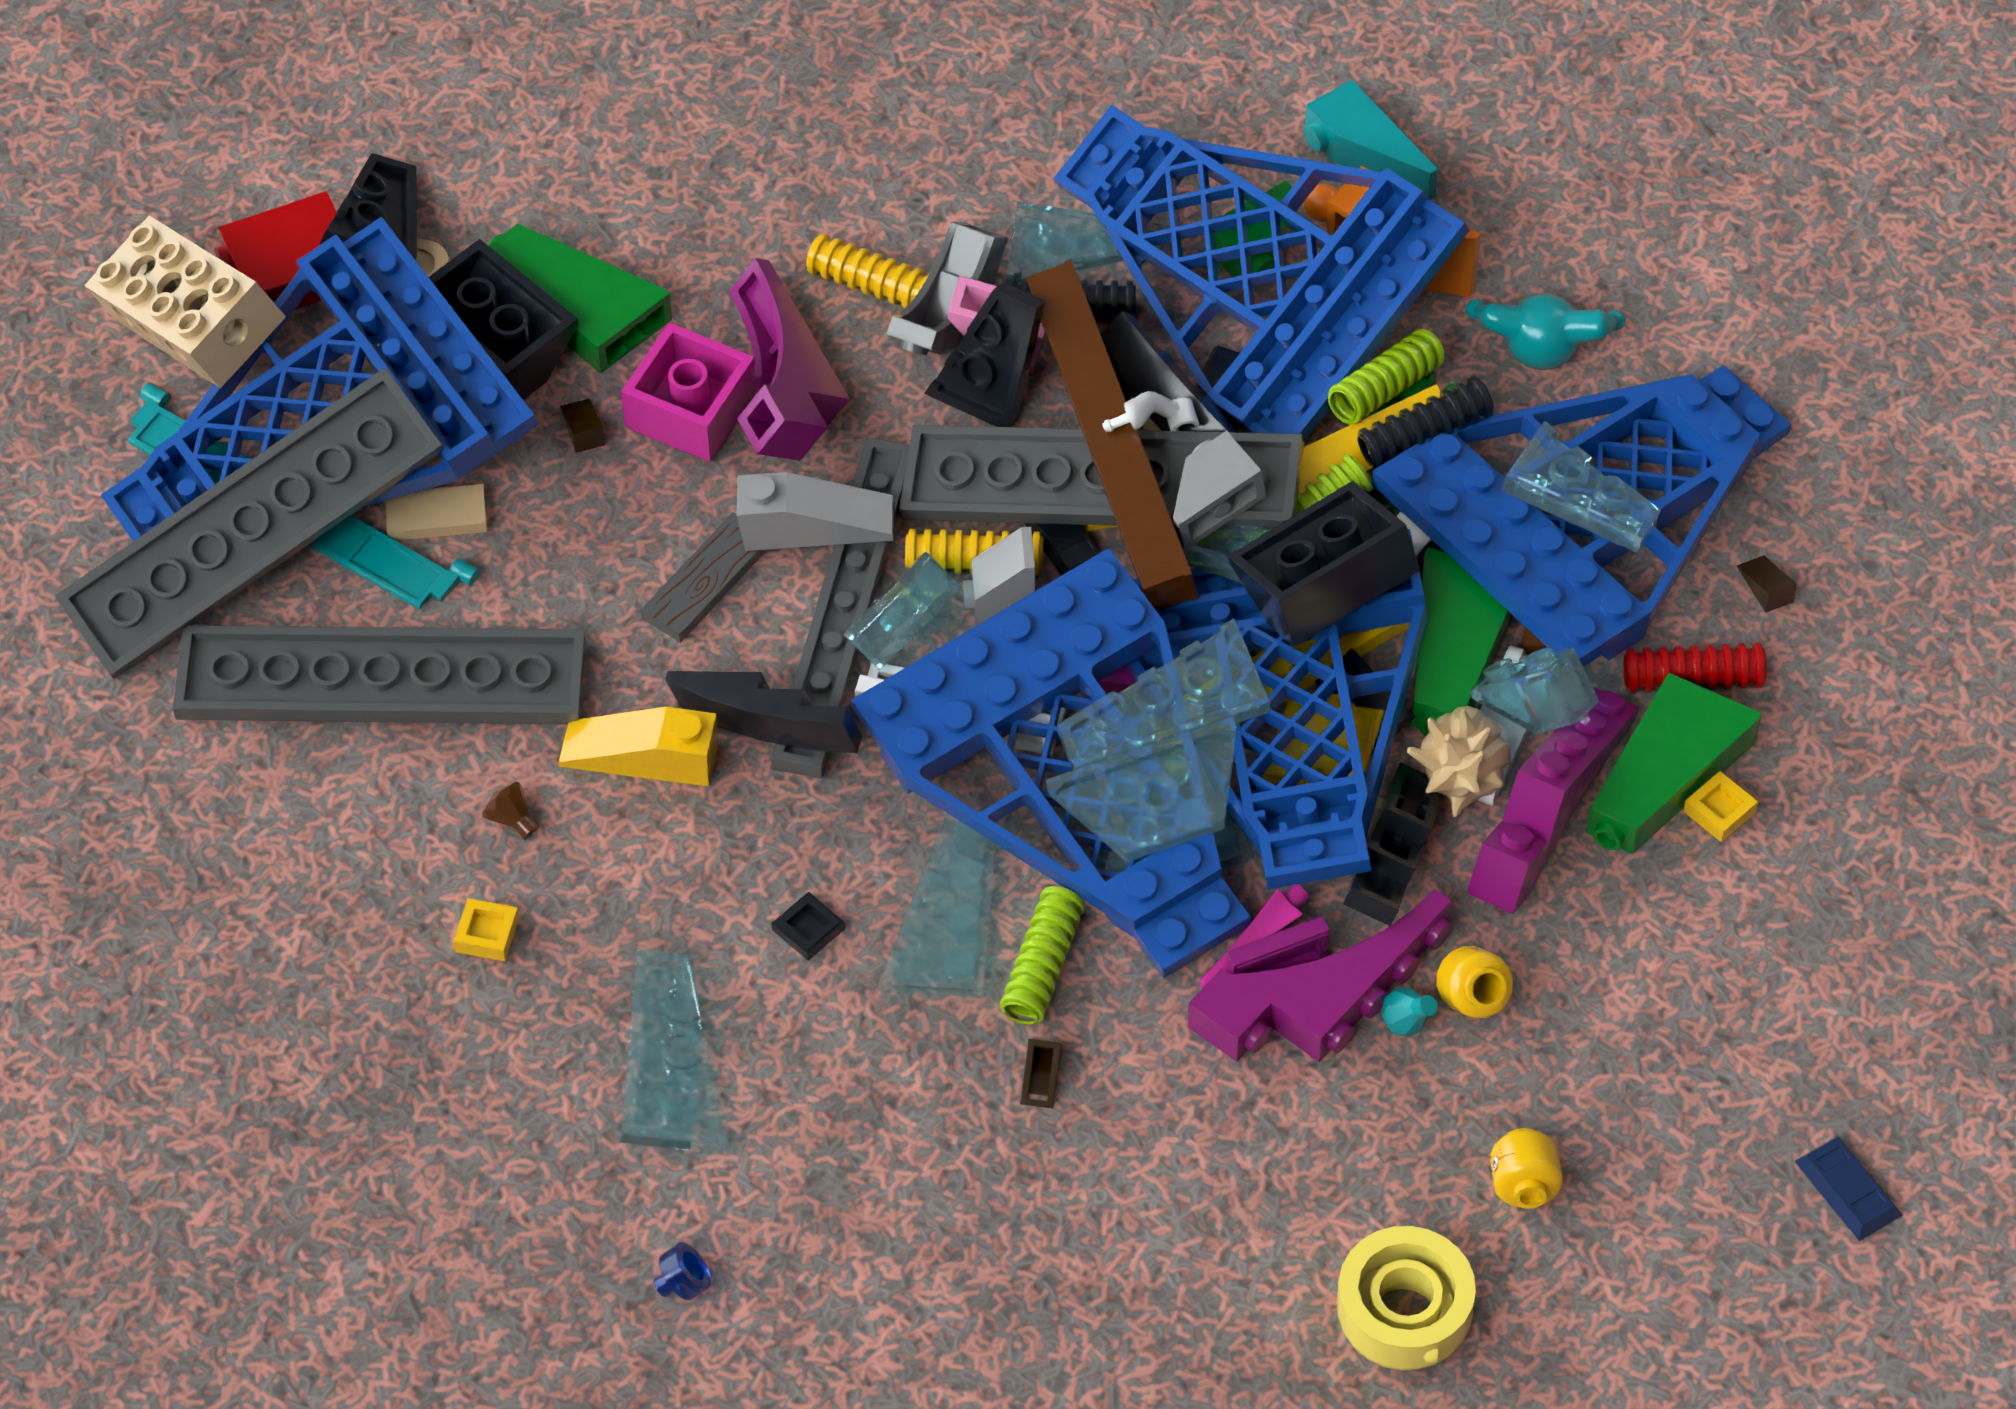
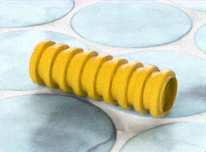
(864, 270)
(958, 550)

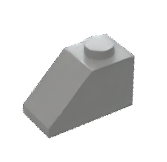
(1215, 488)
(1001, 576)

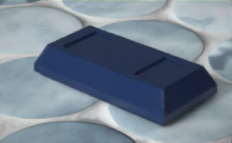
(1848, 1188)

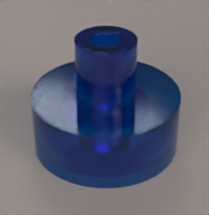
(682, 1272)

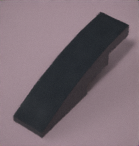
(1145, 367)
(766, 714)
(1394, 845)

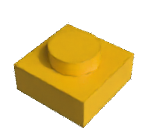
(1720, 806)
(486, 929)

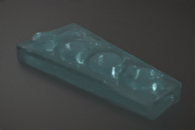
(1191, 691)
(948, 920)
(668, 1069)

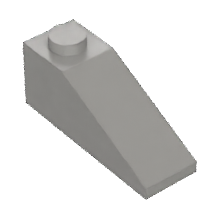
(808, 512)

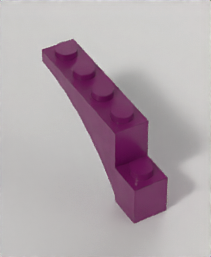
(794, 381)
(1544, 801)
(1319, 999)

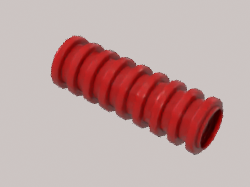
(1697, 666)

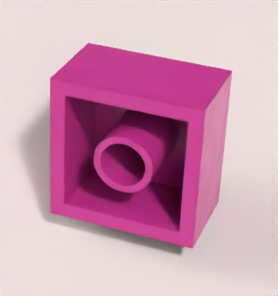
(689, 391)

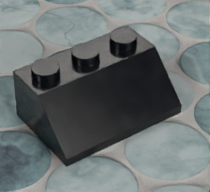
(507, 315)
(1325, 562)

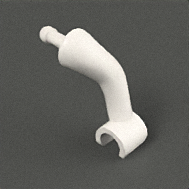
(1140, 408)

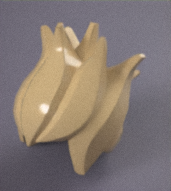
(1463, 756)

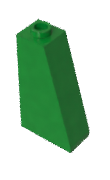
(611, 305)
(1458, 640)
(1672, 753)

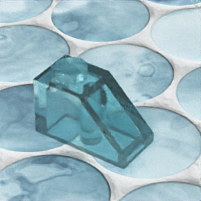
(902, 610)

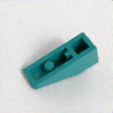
(1359, 133)

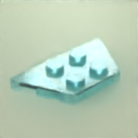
(1154, 792)

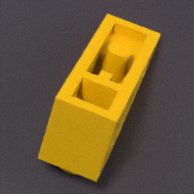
(645, 744)

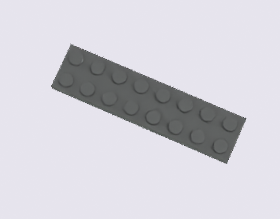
(1053, 479)
(249, 523)
(380, 674)

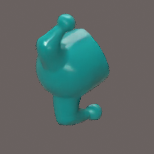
(1544, 327)

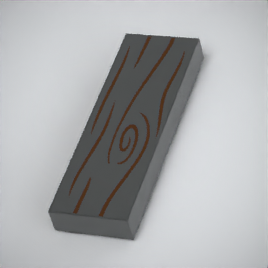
(701, 582)

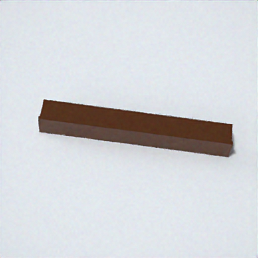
(1118, 453)

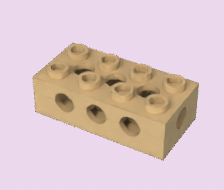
(171, 319)

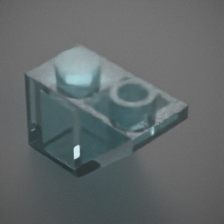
(1540, 691)

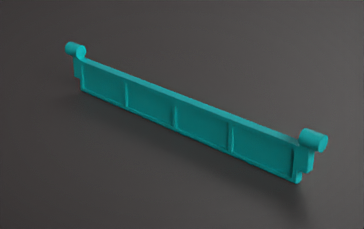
(348, 543)

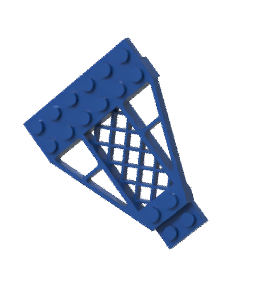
(1333, 312)
(383, 314)
(1528, 557)
(998, 680)
(1321, 825)

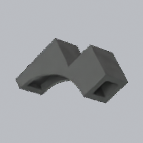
(966, 253)

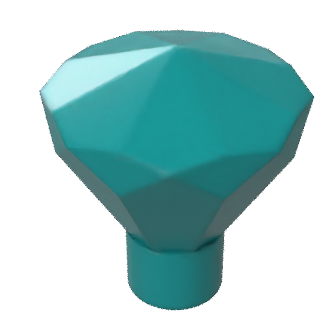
(1407, 1011)

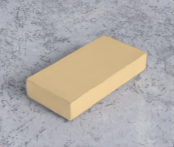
(437, 512)

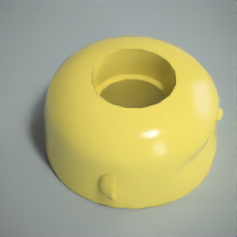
(1412, 1261)

